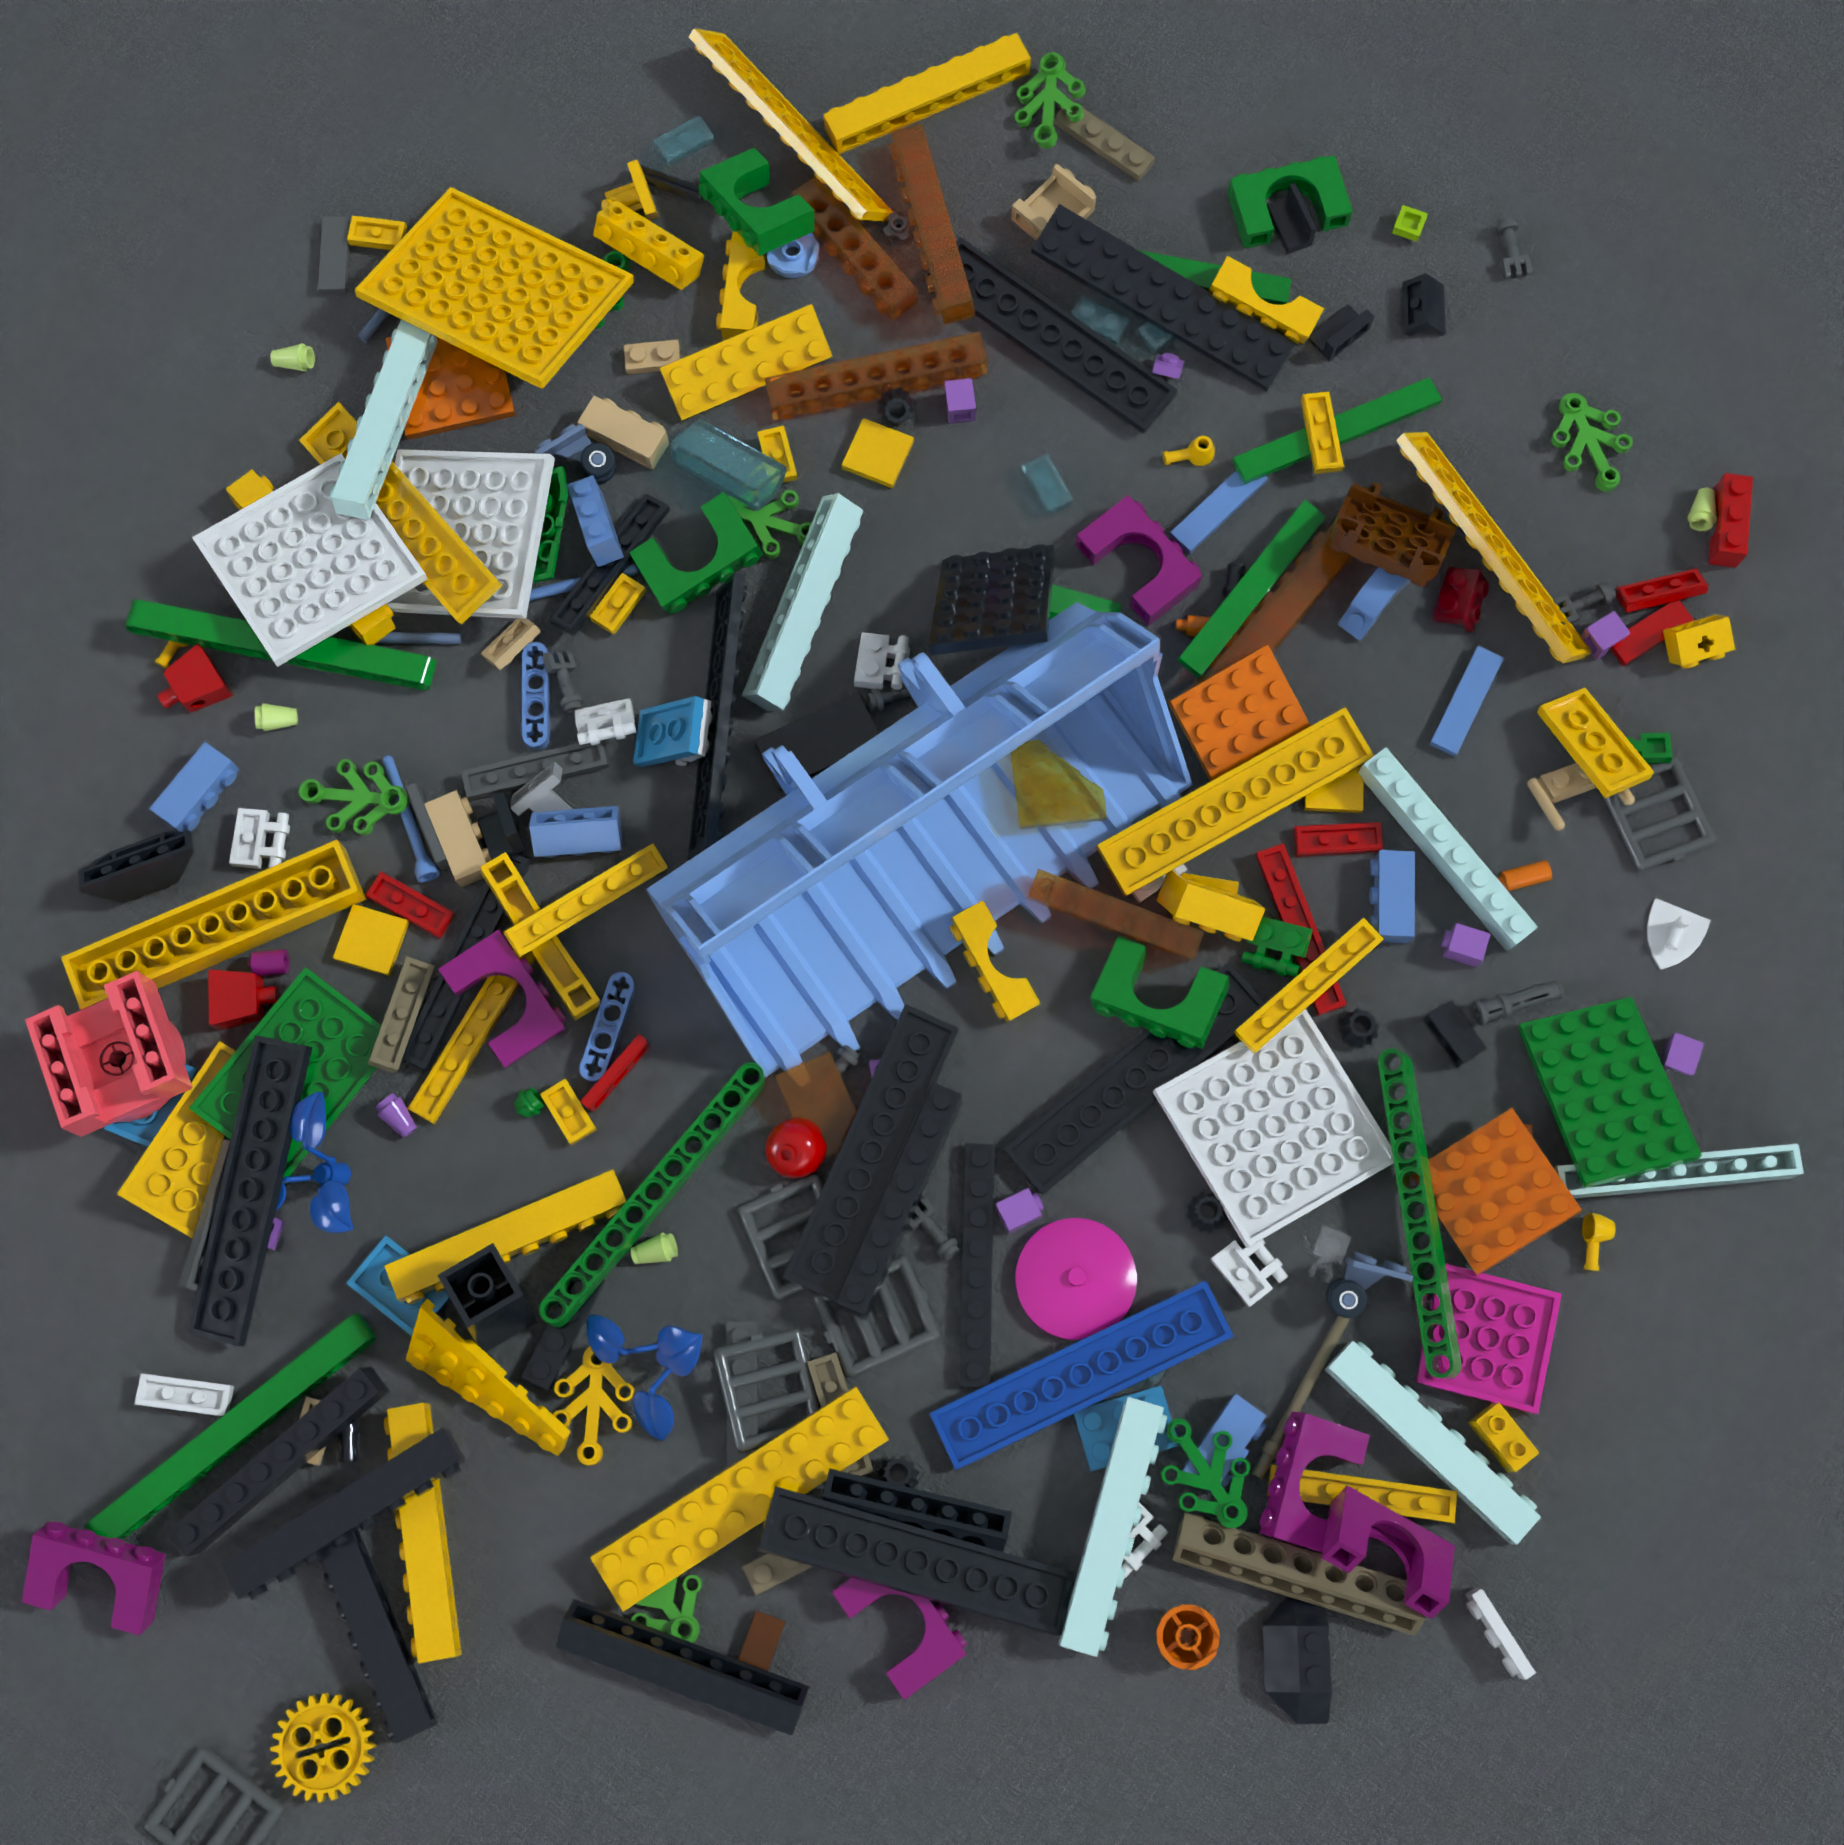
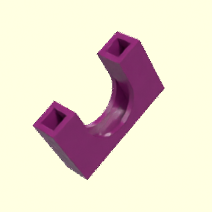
(1129, 524)
(496, 957)
(1305, 1440)
(1425, 1555)
(132, 1568)
(935, 1653)

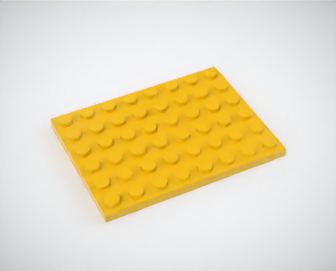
(495, 287)

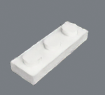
(184, 1395)
(1498, 1634)

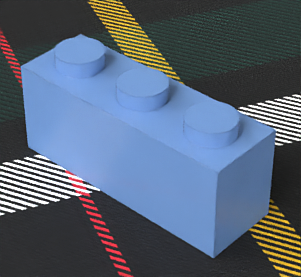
(595, 521)
(195, 788)
(576, 831)
(1393, 895)
(1242, 1423)

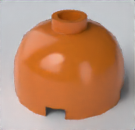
(1187, 1636)

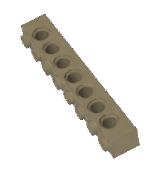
(1283, 1577)

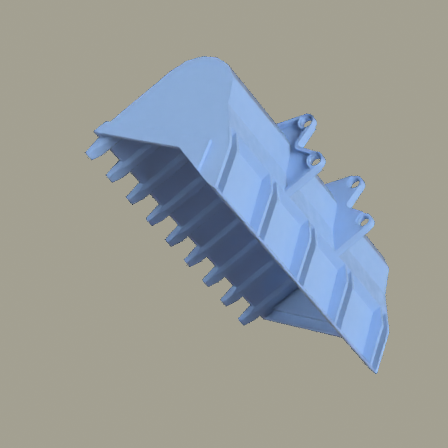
(869, 860)

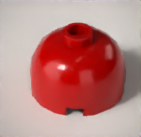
(795, 1148)

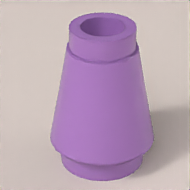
(395, 1114)

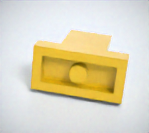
(635, 194)

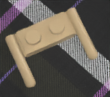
(1562, 785)

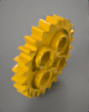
(330, 1774)

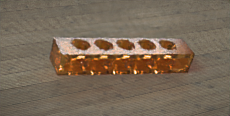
(835, 215)
(1115, 915)

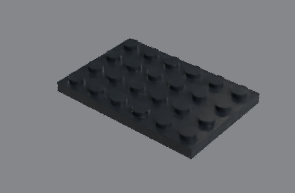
(993, 600)

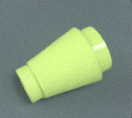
(294, 357)
(1703, 511)
(274, 717)
(656, 1249)

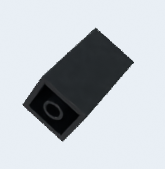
(487, 1298)

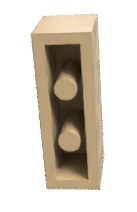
(624, 432)
(458, 837)

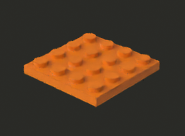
(457, 393)
(1239, 712)
(1497, 1192)

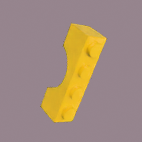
(1235, 287)
(738, 313)
(1010, 995)

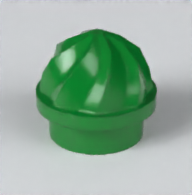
(529, 1102)

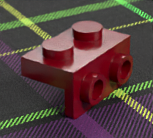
(1461, 597)

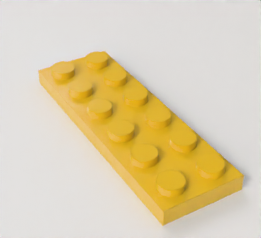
(744, 361)

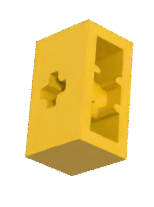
(1699, 640)
(1503, 1437)

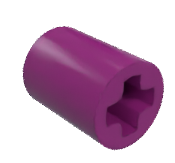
(269, 962)

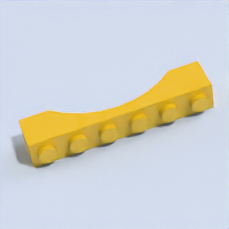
(551, 955)

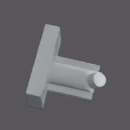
(538, 793)

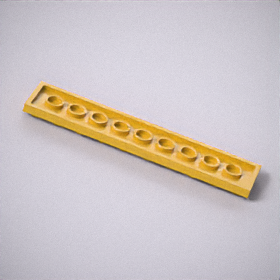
(791, 125)
(1497, 551)
(451, 567)
(1234, 801)
(737, 1498)

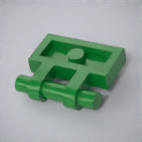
(1281, 937)

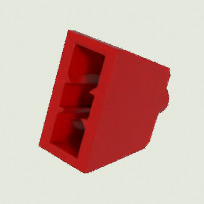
(194, 682)
(237, 998)

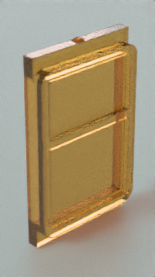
(818, 1094)

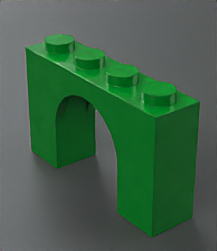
(1315, 178)
(759, 227)
(734, 551)
(1186, 1022)

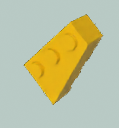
(1210, 907)

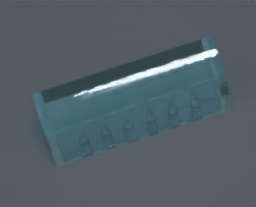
(728, 464)

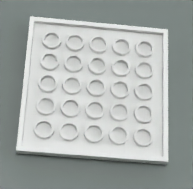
(495, 508)
(304, 567)
(1275, 1128)

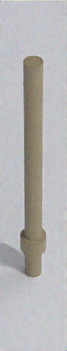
(1272, 1446)

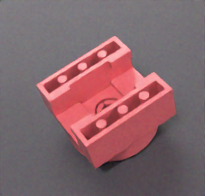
(85, 1049)

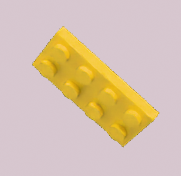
(1595, 742)

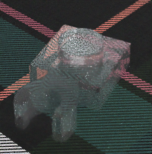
(1330, 1249)

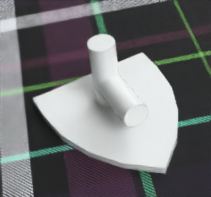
(1673, 933)

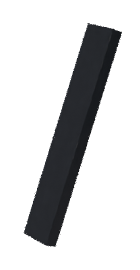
(598, 580)

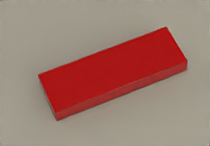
(1661, 590)
(1649, 632)
(1338, 839)
(410, 905)
(615, 1073)

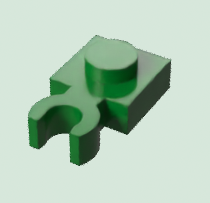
(1654, 747)

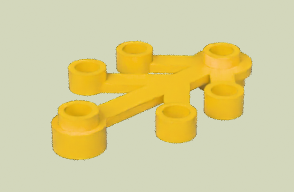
(594, 1398)

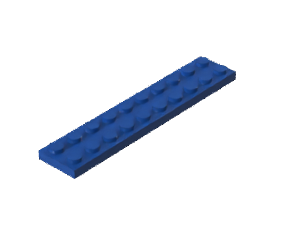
(1081, 1375)

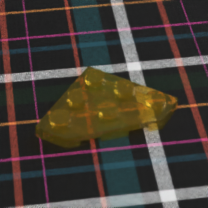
(1052, 789)

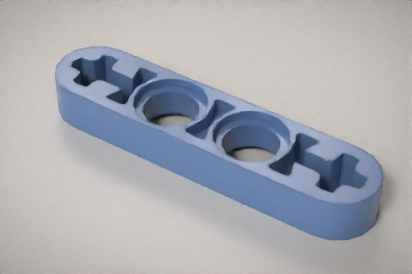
(533, 696)
(603, 1026)

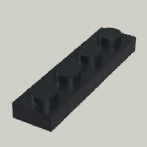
(558, 1342)

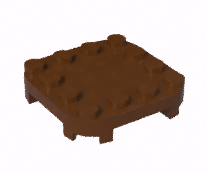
(1391, 534)

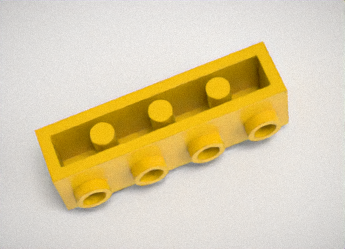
(648, 245)

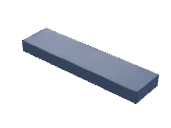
(1214, 511)
(1466, 701)

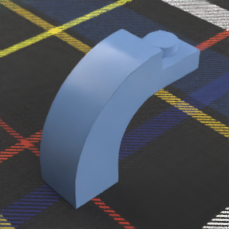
(1371, 602)

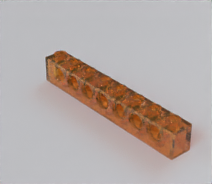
(884, 364)

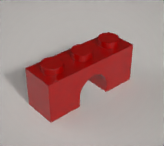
(1733, 507)

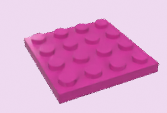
(1502, 1339)

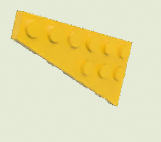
(180, 1160)
(480, 1379)

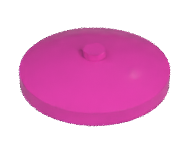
(1075, 1278)

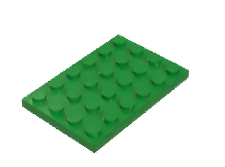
(310, 1016)
(1609, 1092)

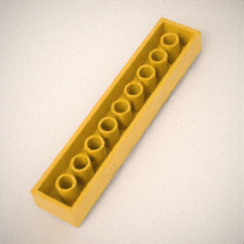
(219, 924)

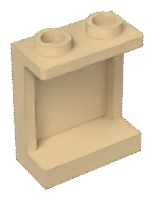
(1058, 189)

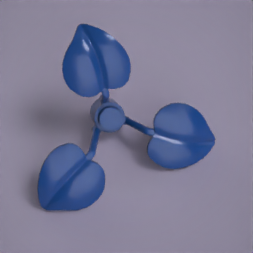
(331, 1207)
(676, 1351)

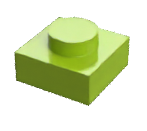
(1410, 223)

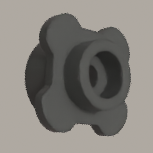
(895, 233)

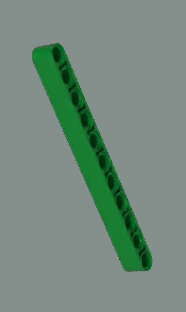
(237, 637)
(651, 1208)
(1428, 1223)
(233, 1429)

